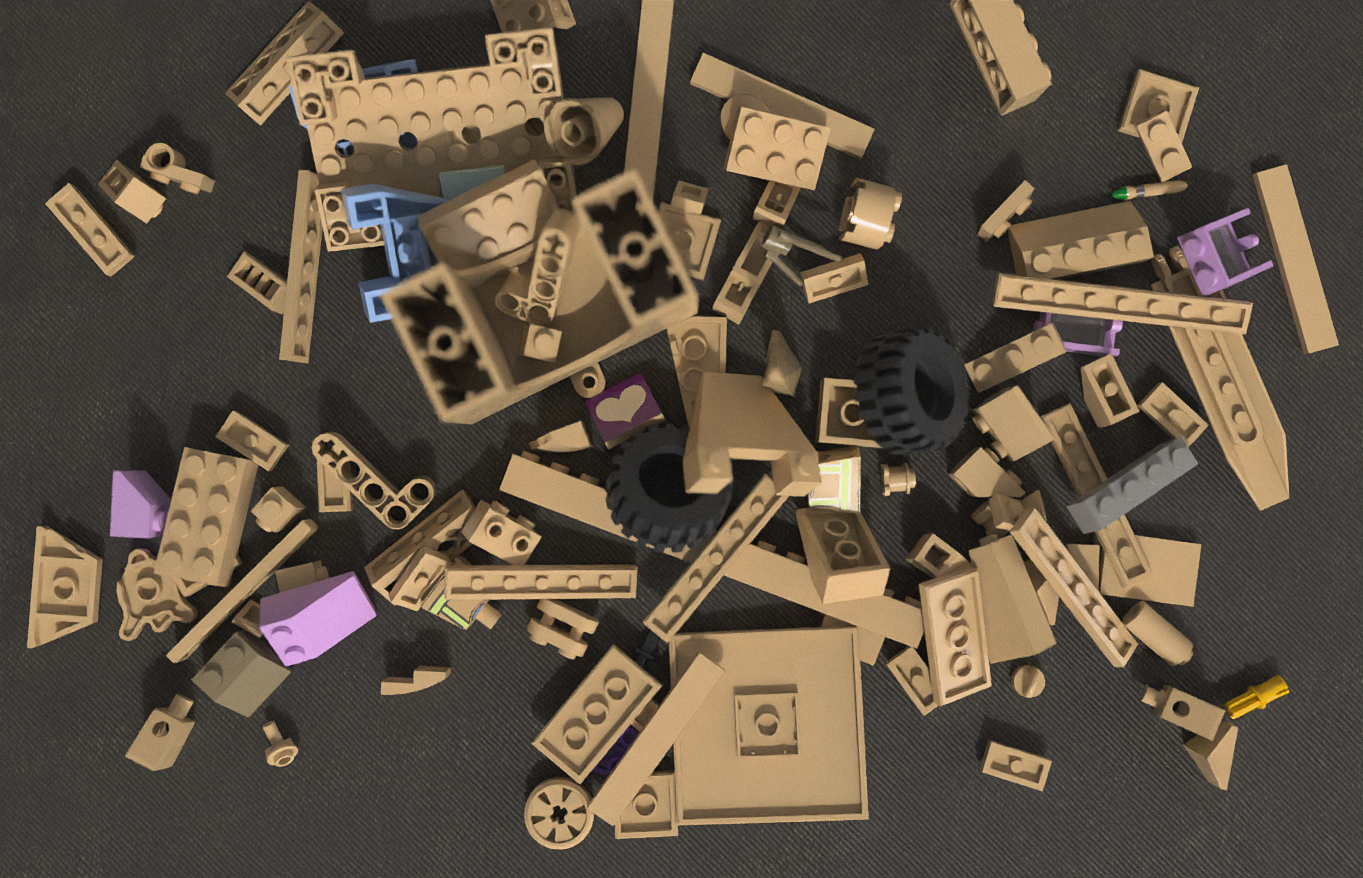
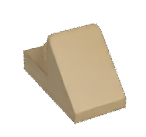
(1008, 510)

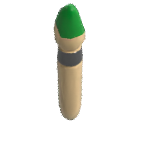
(1152, 189)

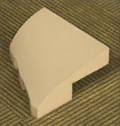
(563, 440)

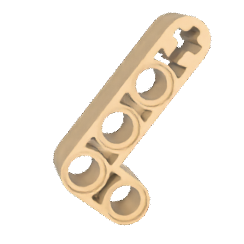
(539, 296)
(369, 475)

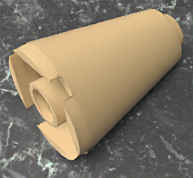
(582, 127)

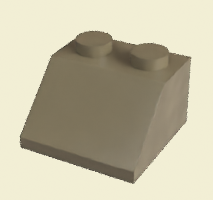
(242, 674)

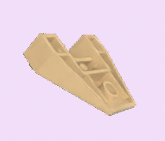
(745, 421)

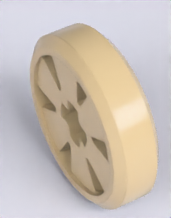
(541, 805)

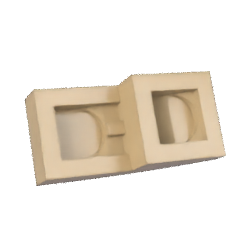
(423, 678)

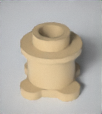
(897, 479)

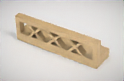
(267, 78)
(440, 526)

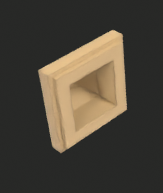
(249, 618)

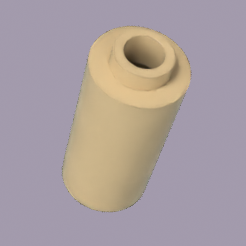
(1158, 634)

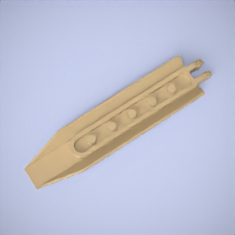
(1230, 394)

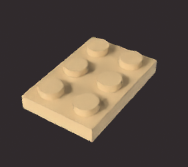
(776, 148)

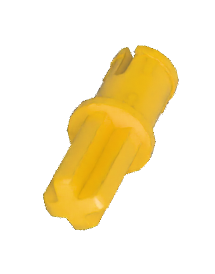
(1257, 697)

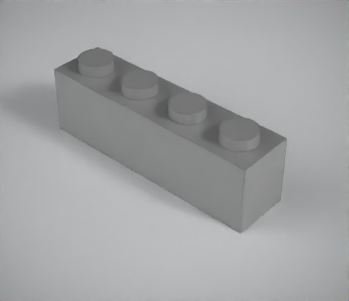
(1132, 485)

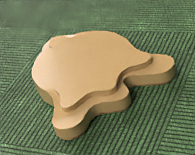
(149, 597)

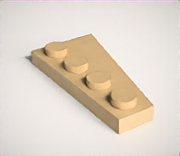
(696, 348)

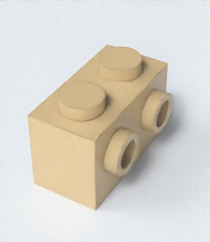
(500, 533)

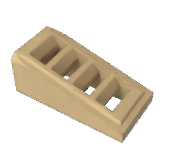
(276, 295)

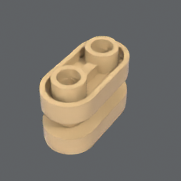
(570, 643)

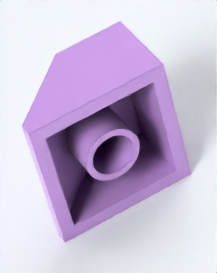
(137, 505)

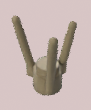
(780, 242)

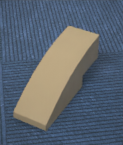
(744, 277)

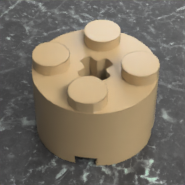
(869, 214)

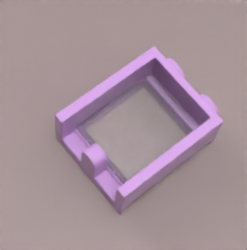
(1218, 255)
(1083, 333)

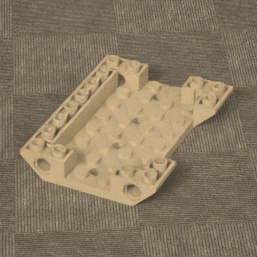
(435, 107)

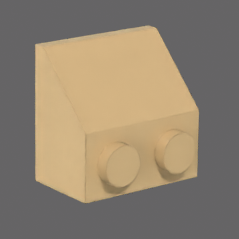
(1011, 424)

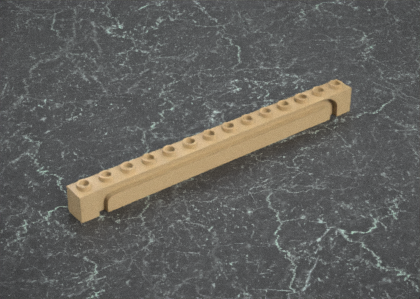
(755, 566)

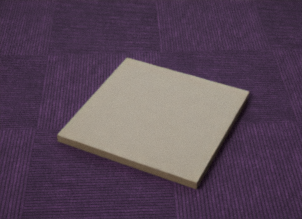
(776, 730)

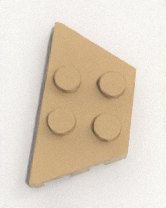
(63, 587)

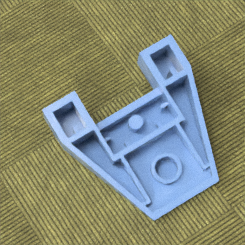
(404, 242)

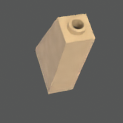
(1010, 605)

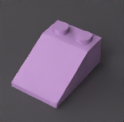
(314, 617)

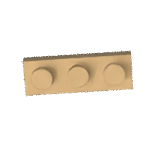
(90, 229)
(1015, 357)

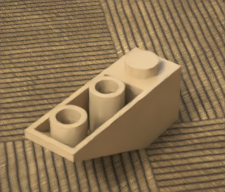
(936, 557)

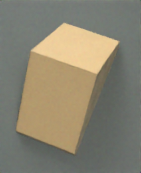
(776, 203)

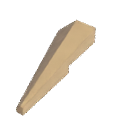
(782, 367)

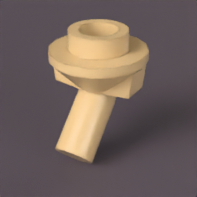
(281, 751)

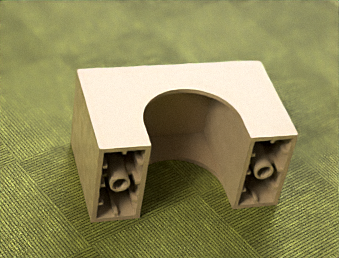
(617, 293)

